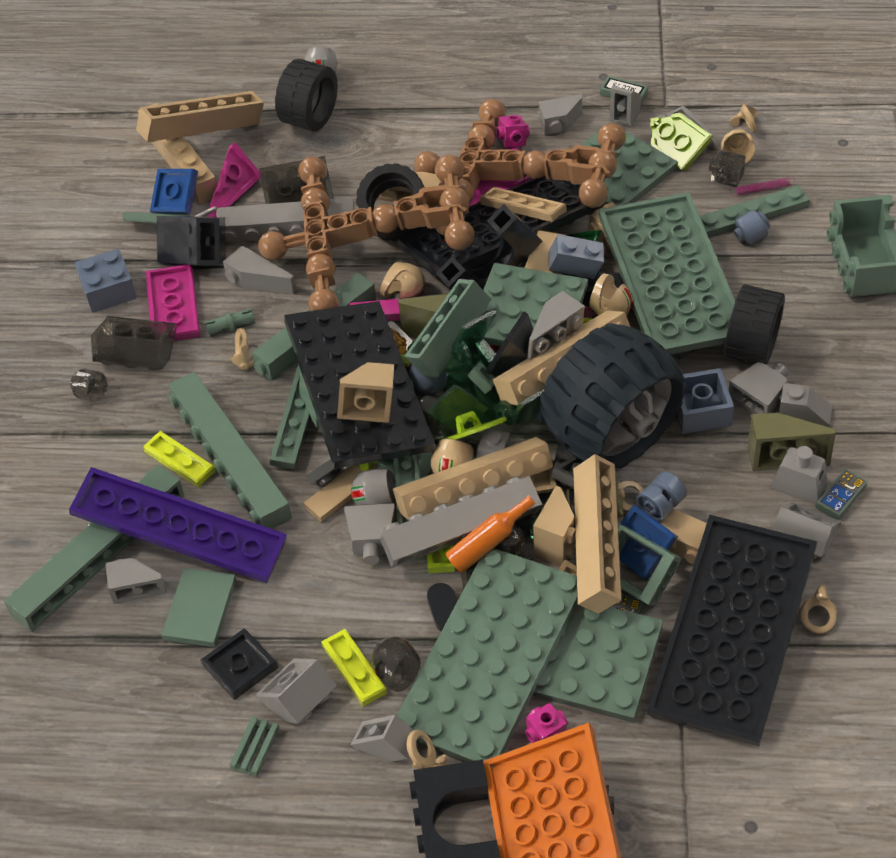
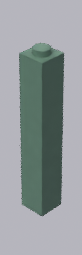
(278, 353)

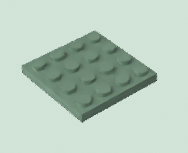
(638, 169)
(523, 290)
(602, 662)

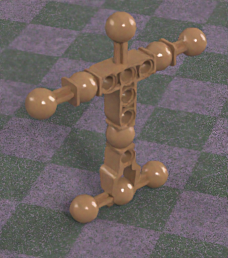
(578, 164)
(331, 231)

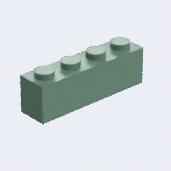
(434, 344)

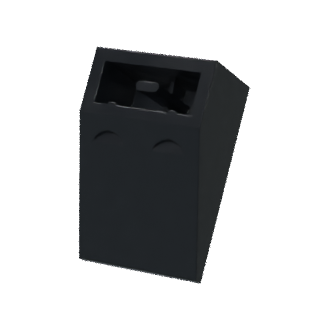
(191, 240)

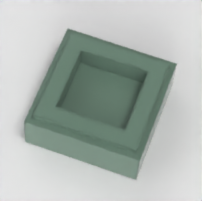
(481, 378)

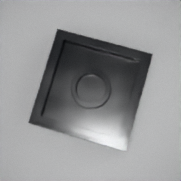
(239, 663)

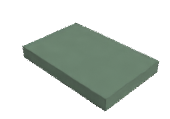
(199, 607)

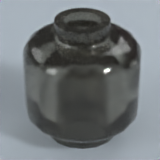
(87, 385)

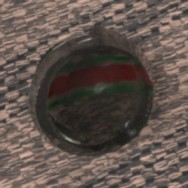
(393, 657)

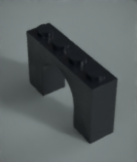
(516, 245)
(436, 791)

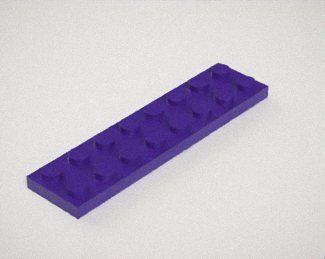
(178, 524)

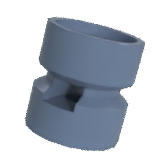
(662, 495)

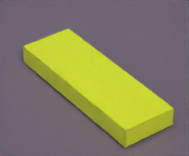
(179, 459)
(354, 667)

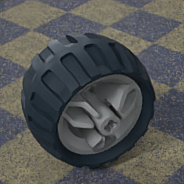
(612, 395)

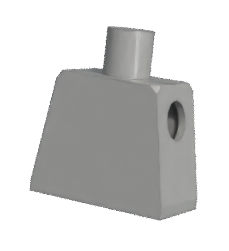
(759, 387)
(801, 475)
(365, 529)

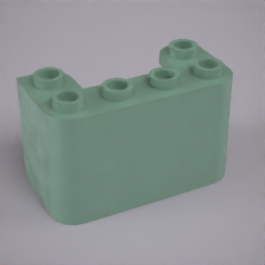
(864, 245)

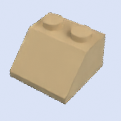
(367, 393)
(555, 530)

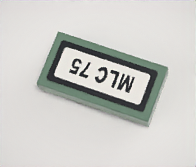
(610, 81)

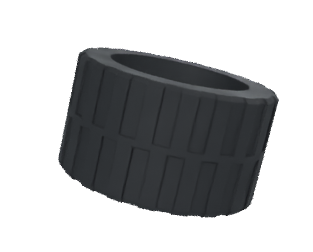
(306, 94)
(381, 179)
(754, 324)

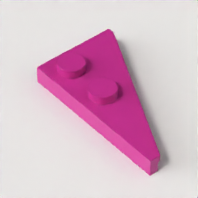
(235, 178)

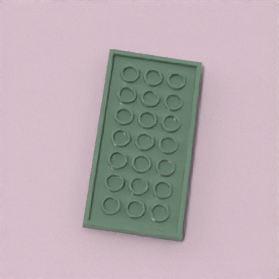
(670, 271)
(490, 656)

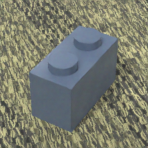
(576, 256)

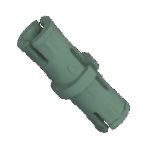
(230, 321)

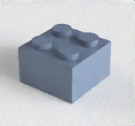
(105, 280)
(705, 403)

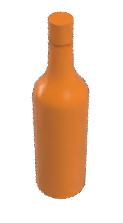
(486, 536)

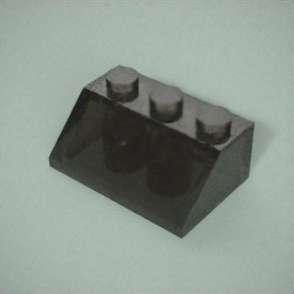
(283, 184)
(133, 342)

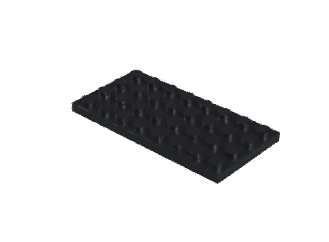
(433, 252)
(335, 344)
(733, 630)

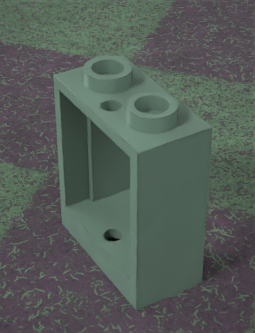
(662, 573)

